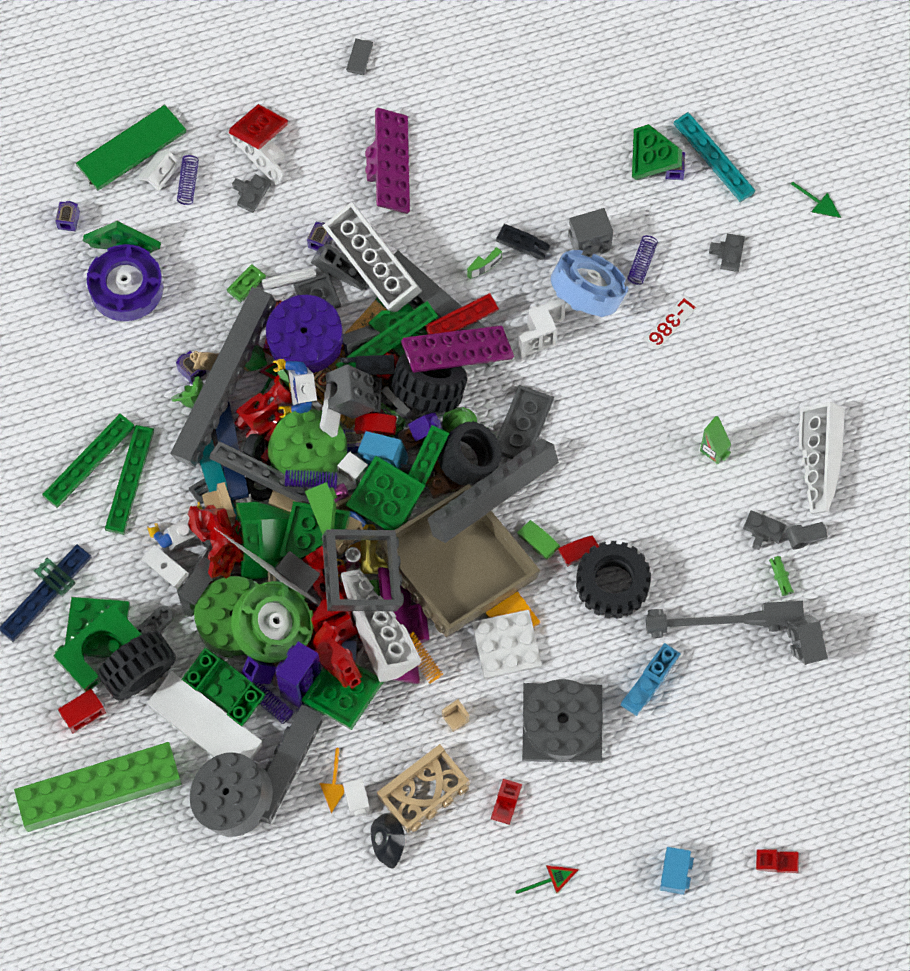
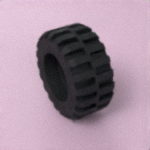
(429, 390)
(619, 556)
(136, 665)

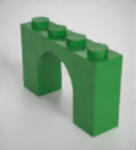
(71, 656)

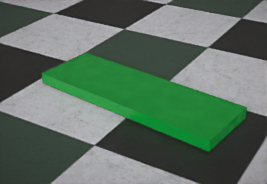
(131, 147)

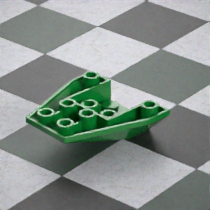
(262, 534)

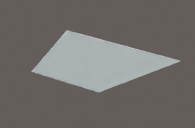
(271, 569)

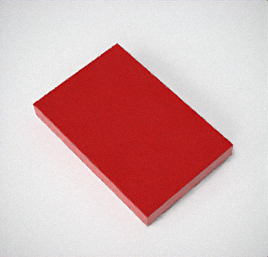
(258, 126)

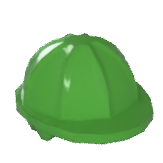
(190, 394)
(456, 417)

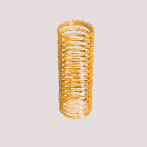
(424, 653)

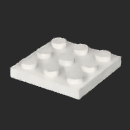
(506, 644)

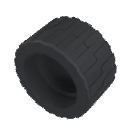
(484, 445)

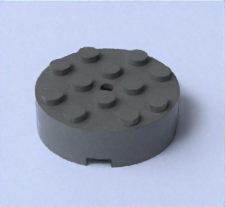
(230, 794)

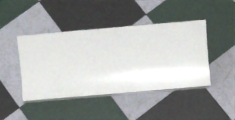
(201, 719)

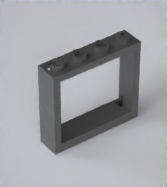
(334, 602)

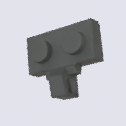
(251, 192)
(729, 251)
(763, 528)

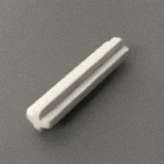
(289, 278)

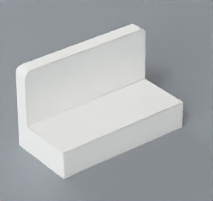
(160, 169)

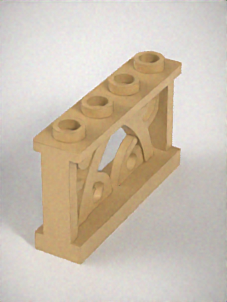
(406, 778)

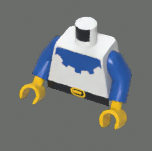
(301, 386)
(175, 535)

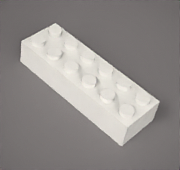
(372, 258)

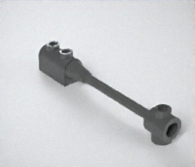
(772, 616)

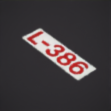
(671, 322)

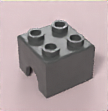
(591, 232)
(353, 393)

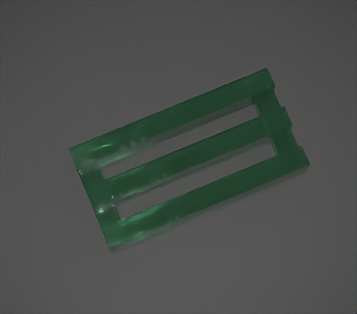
(43, 566)

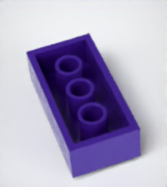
(297, 673)

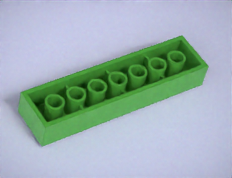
(97, 787)

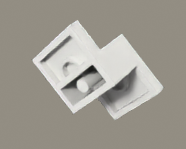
(541, 327)

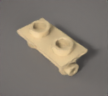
(203, 360)

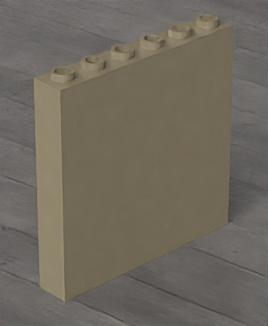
(463, 575)

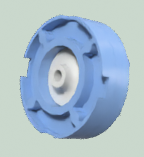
(589, 283)

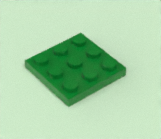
(385, 494)
(86, 609)
(342, 703)

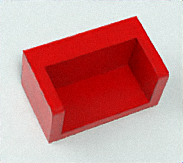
(81, 710)

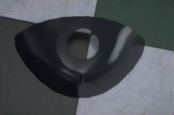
(392, 846)

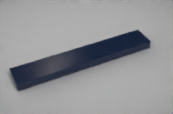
(226, 434)
(43, 595)

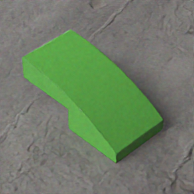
(539, 540)

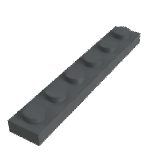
(258, 472)

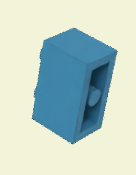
(675, 870)

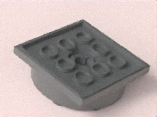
(553, 741)

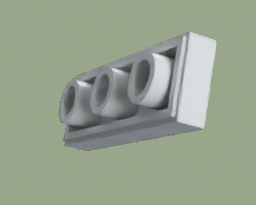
(330, 418)
(165, 567)

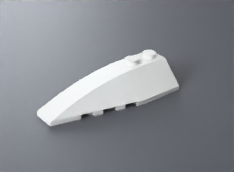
(821, 446)
(381, 634)

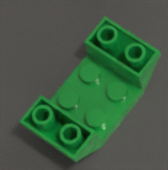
(224, 686)

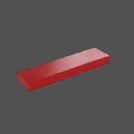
(463, 316)

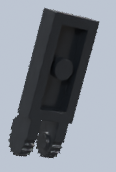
(522, 241)
(373, 364)

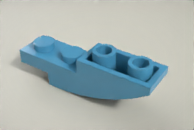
(650, 679)

